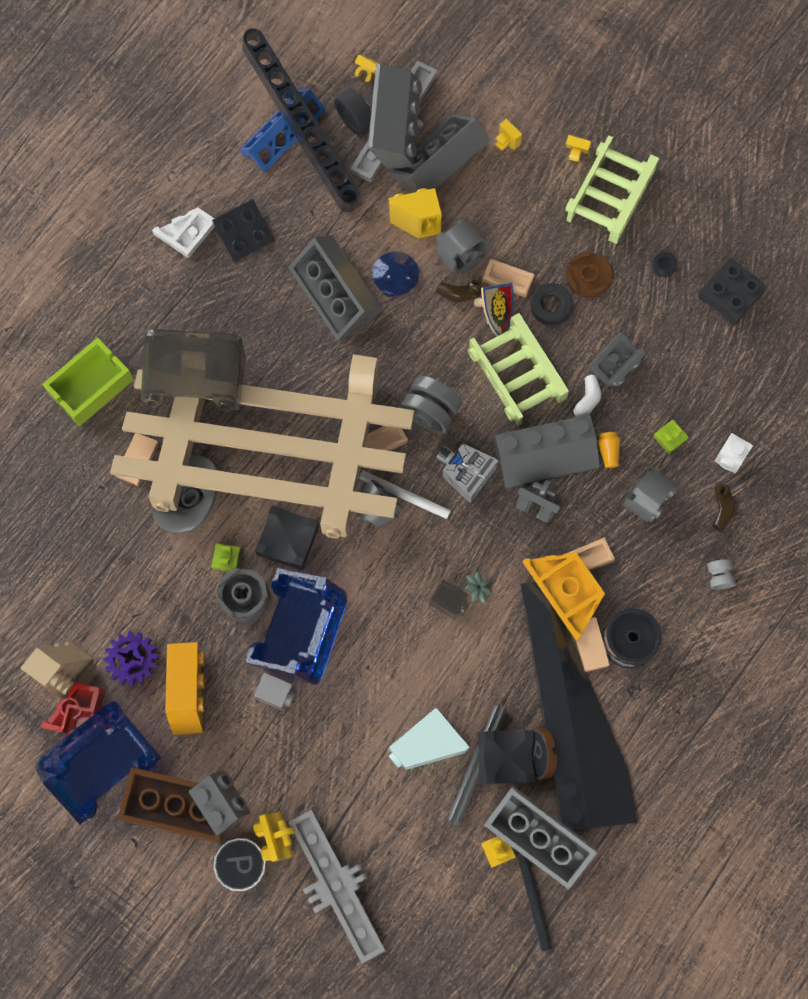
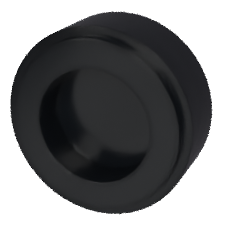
(664, 264)

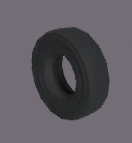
(545, 316)

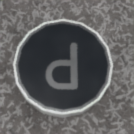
(239, 865)

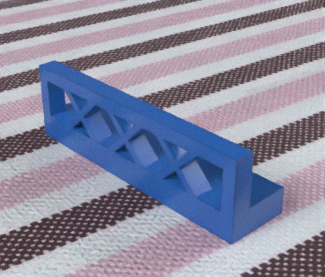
(272, 128)

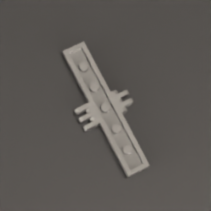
(367, 163)
(336, 887)

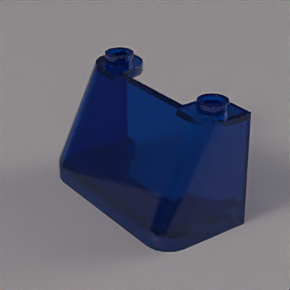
(300, 627)
(94, 760)

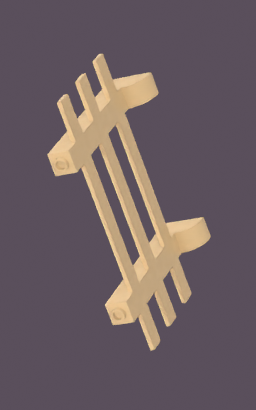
(348, 455)

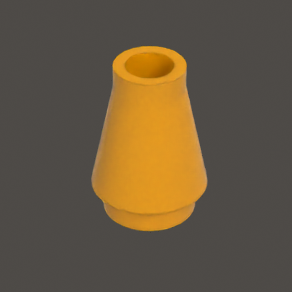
(610, 448)

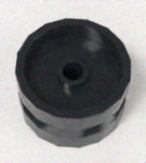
(646, 638)

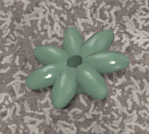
(477, 587)

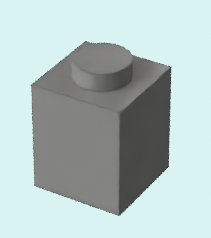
(274, 692)

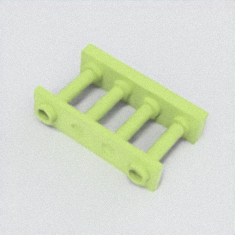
(624, 206)
(530, 349)

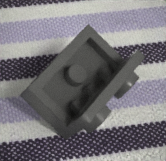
(616, 361)
(219, 801)

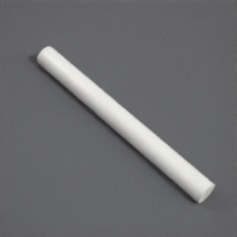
(407, 495)

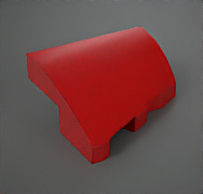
(74, 710)

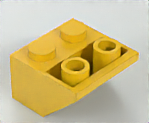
(416, 213)

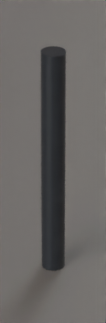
(534, 902)

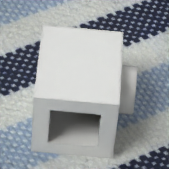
(733, 453)

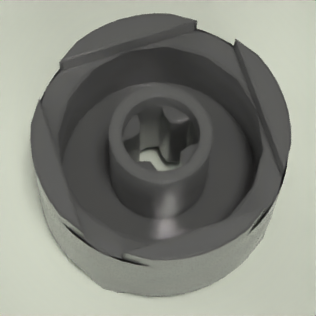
(461, 247)
(649, 493)
(249, 583)

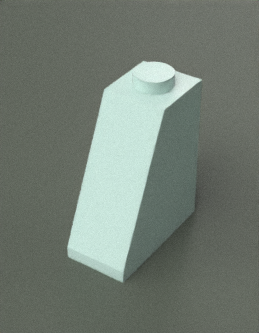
(427, 742)

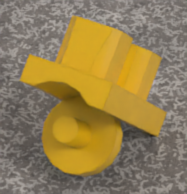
(276, 836)

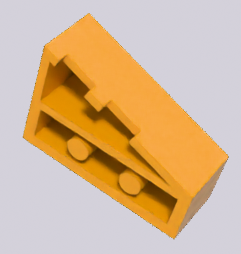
(184, 688)

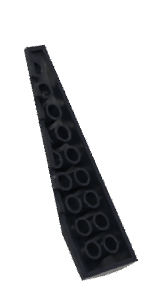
(590, 774)

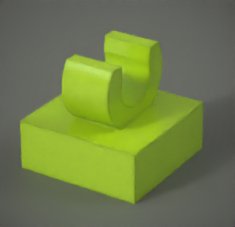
(670, 436)
(225, 557)

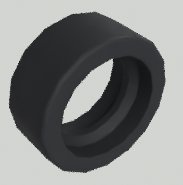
(353, 111)

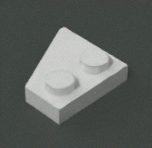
(186, 231)

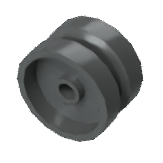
(432, 404)

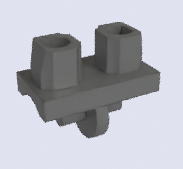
(548, 507)

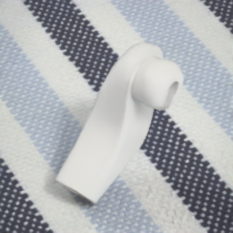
(591, 397)

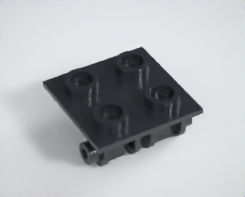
(243, 230)

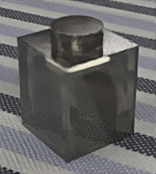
(450, 600)

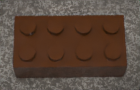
(164, 805)

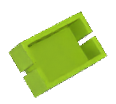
(88, 382)

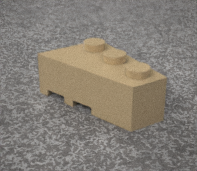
(56, 666)

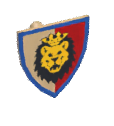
(497, 306)

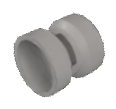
(721, 574)

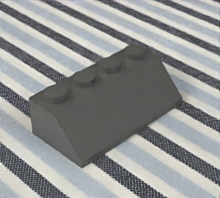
(394, 116)
(442, 153)
(334, 287)
(547, 451)
(541, 837)

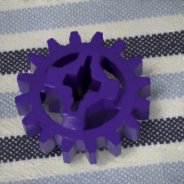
(127, 668)

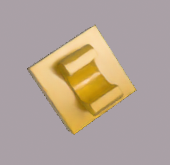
(366, 64)
(508, 135)
(577, 145)
(497, 851)

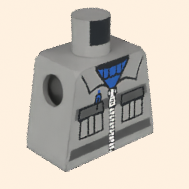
(467, 469)

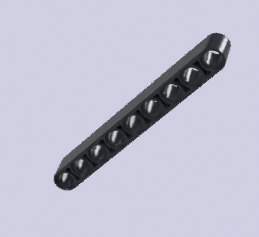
(300, 109)

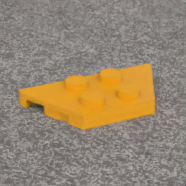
(568, 589)

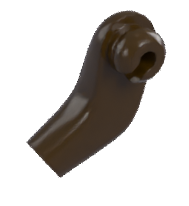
(460, 293)
(726, 506)

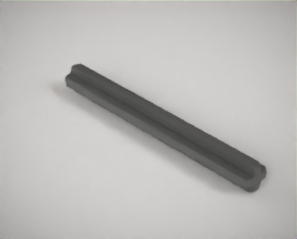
(472, 775)

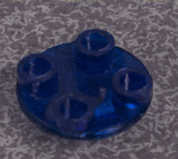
(395, 273)

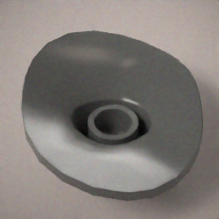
(193, 505)

